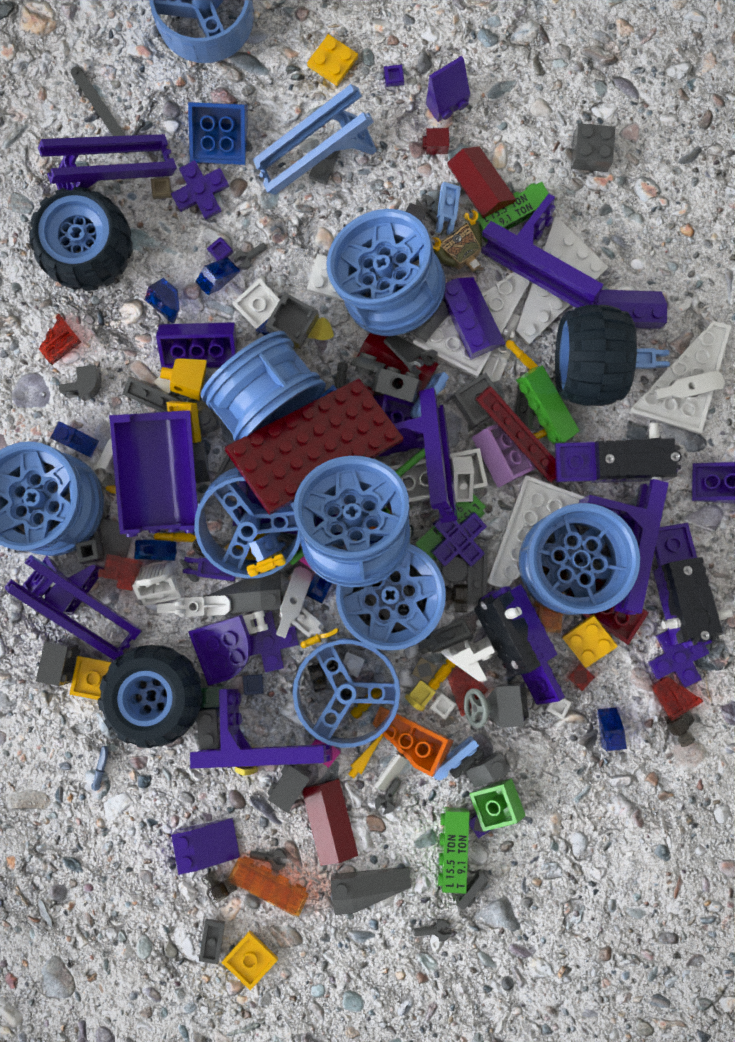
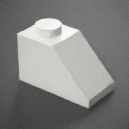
(463, 478)

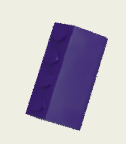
(645, 307)
(471, 317)
(196, 341)

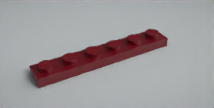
(518, 432)

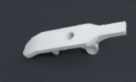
(498, 358)
(700, 384)
(296, 590)
(205, 606)

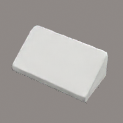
(391, 771)

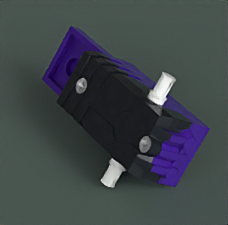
(618, 460)
(685, 590)
(520, 640)

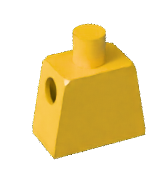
(186, 377)

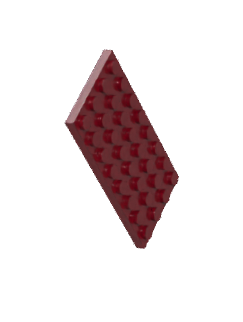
(329, 428)

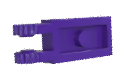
(207, 570)

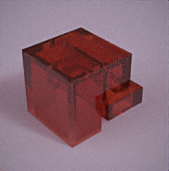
(121, 569)

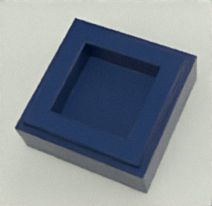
(253, 684)

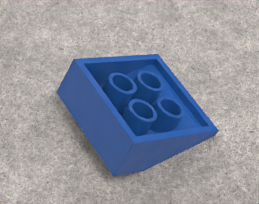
(218, 132)

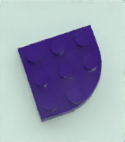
(222, 648)

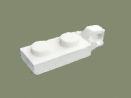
(308, 623)

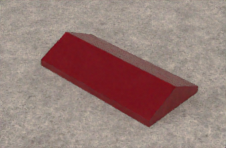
(480, 181)
(375, 346)
(618, 624)
(330, 822)

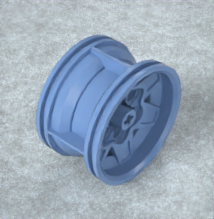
(376, 260)
(261, 385)
(365, 486)
(79, 519)
(604, 527)
(417, 623)

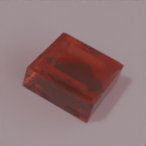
(580, 677)

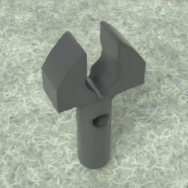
(429, 200)
(248, 256)
(388, 797)
(270, 858)
(435, 930)

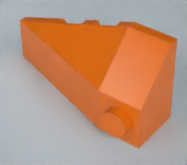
(419, 744)

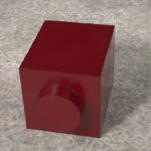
(436, 141)

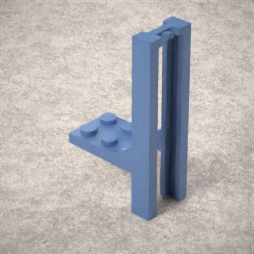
(351, 135)

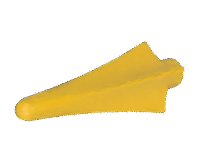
(360, 763)

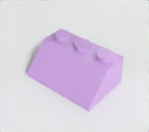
(501, 455)

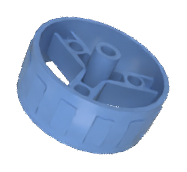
(217, 42)
(249, 525)
(324, 729)

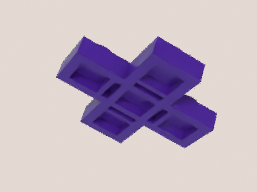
(200, 189)
(459, 540)
(270, 644)
(677, 660)

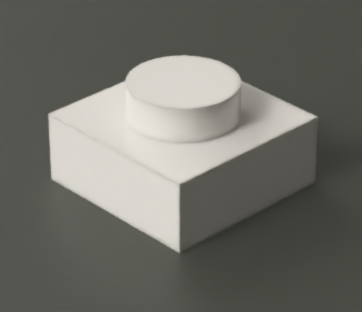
(353, 663)

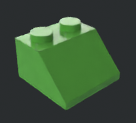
(497, 805)

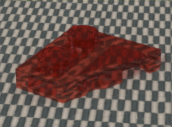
(58, 341)
(460, 683)
(674, 698)

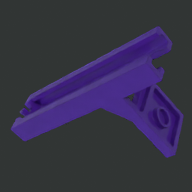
(71, 176)
(537, 265)
(437, 452)
(645, 523)
(40, 580)
(237, 751)

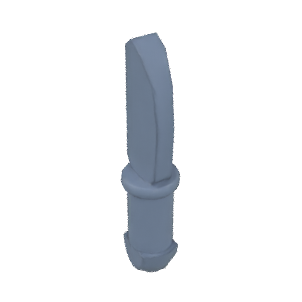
(100, 769)

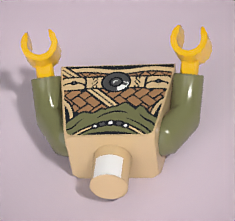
(461, 246)

